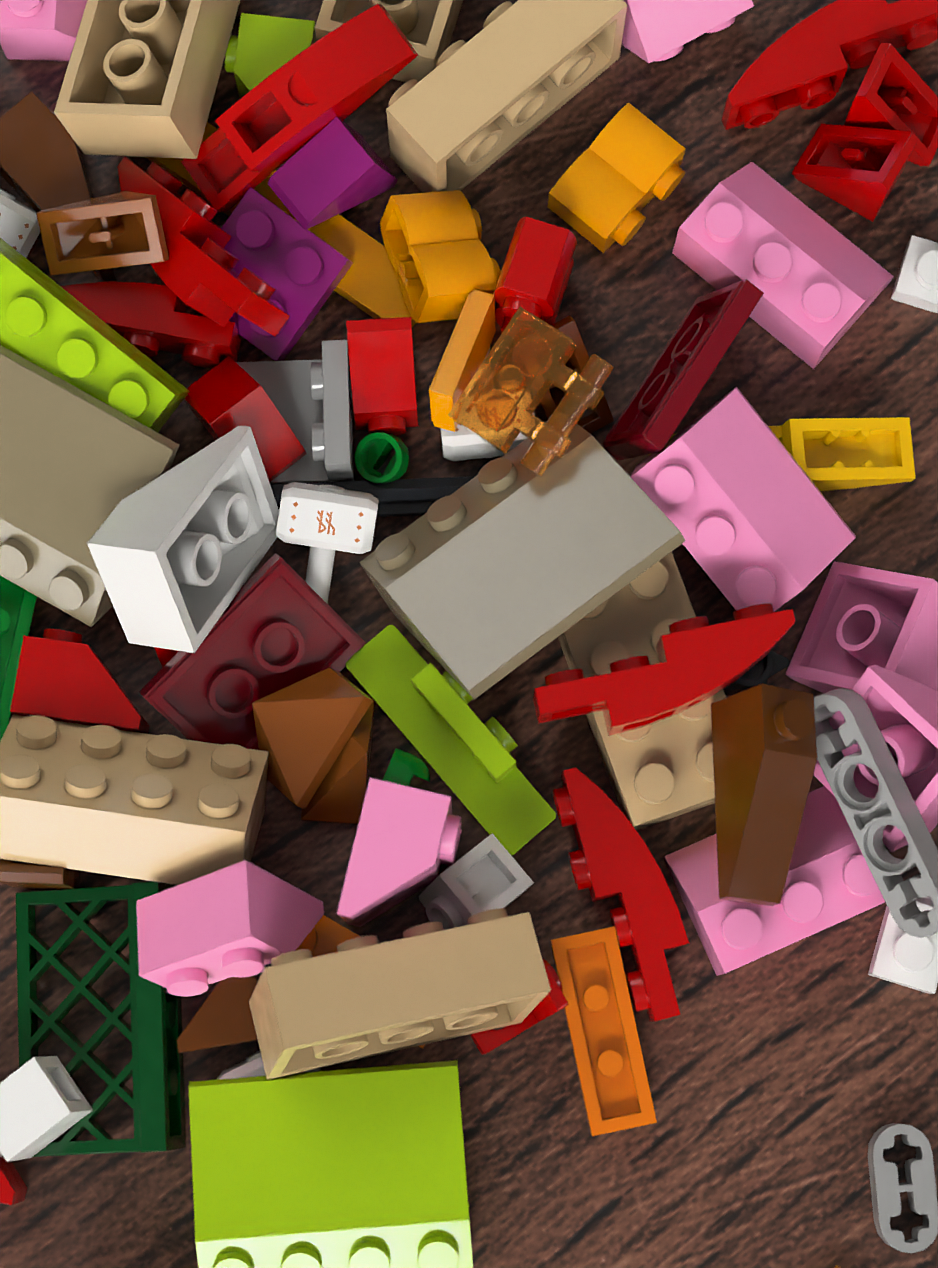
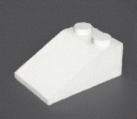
(187, 543)

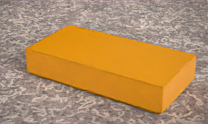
(462, 356)

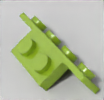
(451, 738)

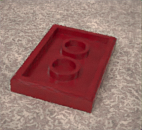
(681, 371)
(261, 643)

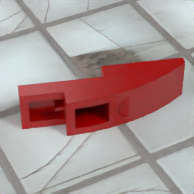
(813, 56)
(297, 103)
(198, 263)
(156, 320)
(691, 668)
(619, 864)

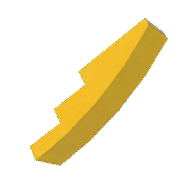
(850, 450)

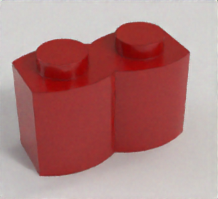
(535, 271)

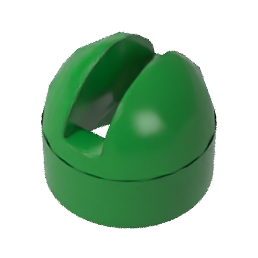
(373, 452)
(403, 767)

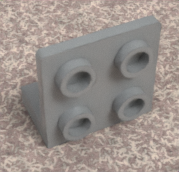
(317, 408)

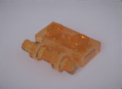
(515, 380)

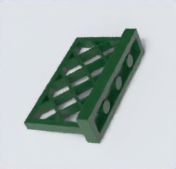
(153, 1028)

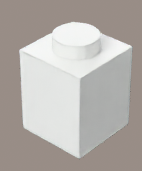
(37, 1107)

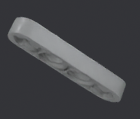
(869, 816)

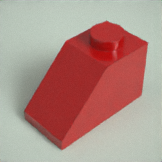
(382, 374)
(71, 684)

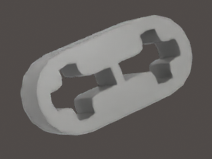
(919, 1187)

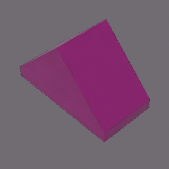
(330, 175)

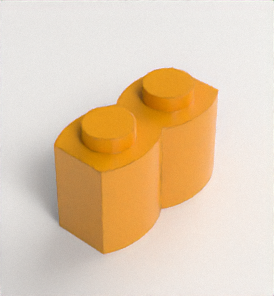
(617, 178)
(437, 252)

